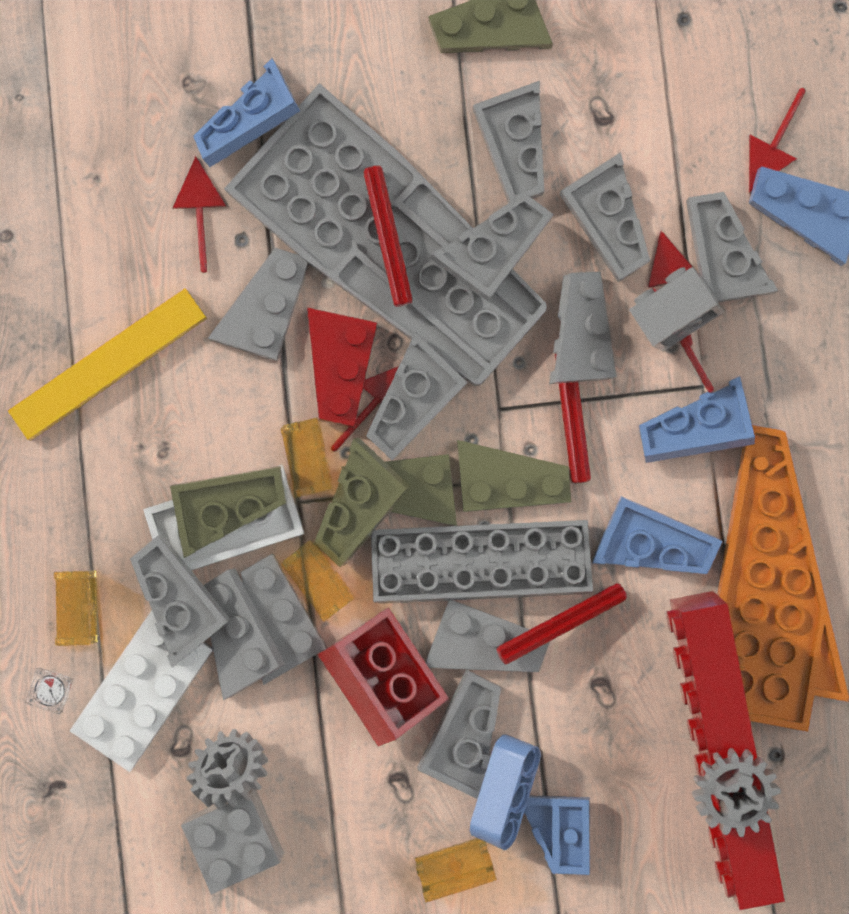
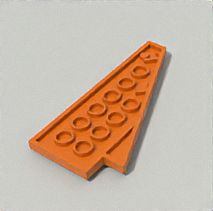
(777, 591)

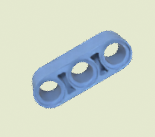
(505, 791)

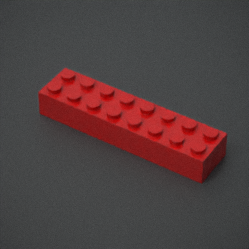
(722, 722)

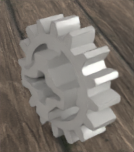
(227, 769)
(744, 808)

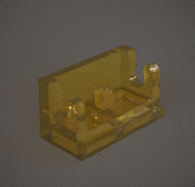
(307, 457)
(318, 580)
(76, 608)
(455, 869)

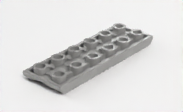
(481, 562)

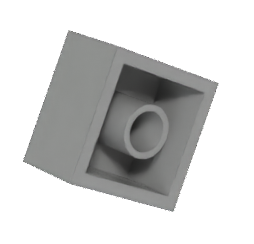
(675, 308)
(232, 842)

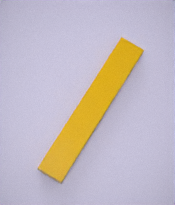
(107, 364)

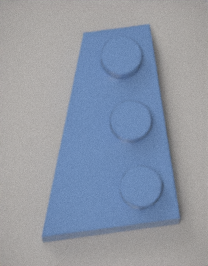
(252, 115)
(806, 207)
(707, 425)
(653, 540)

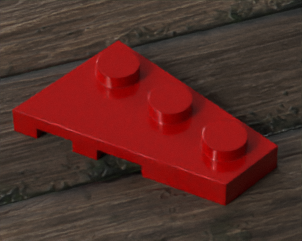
(340, 363)

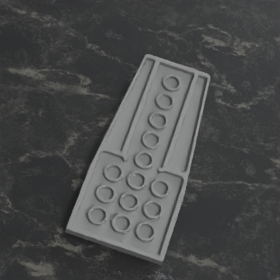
(316, 200)

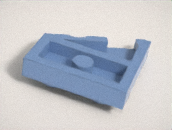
(562, 830)

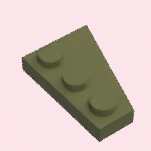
(490, 25)
(508, 480)
(430, 489)
(361, 502)
(222, 504)

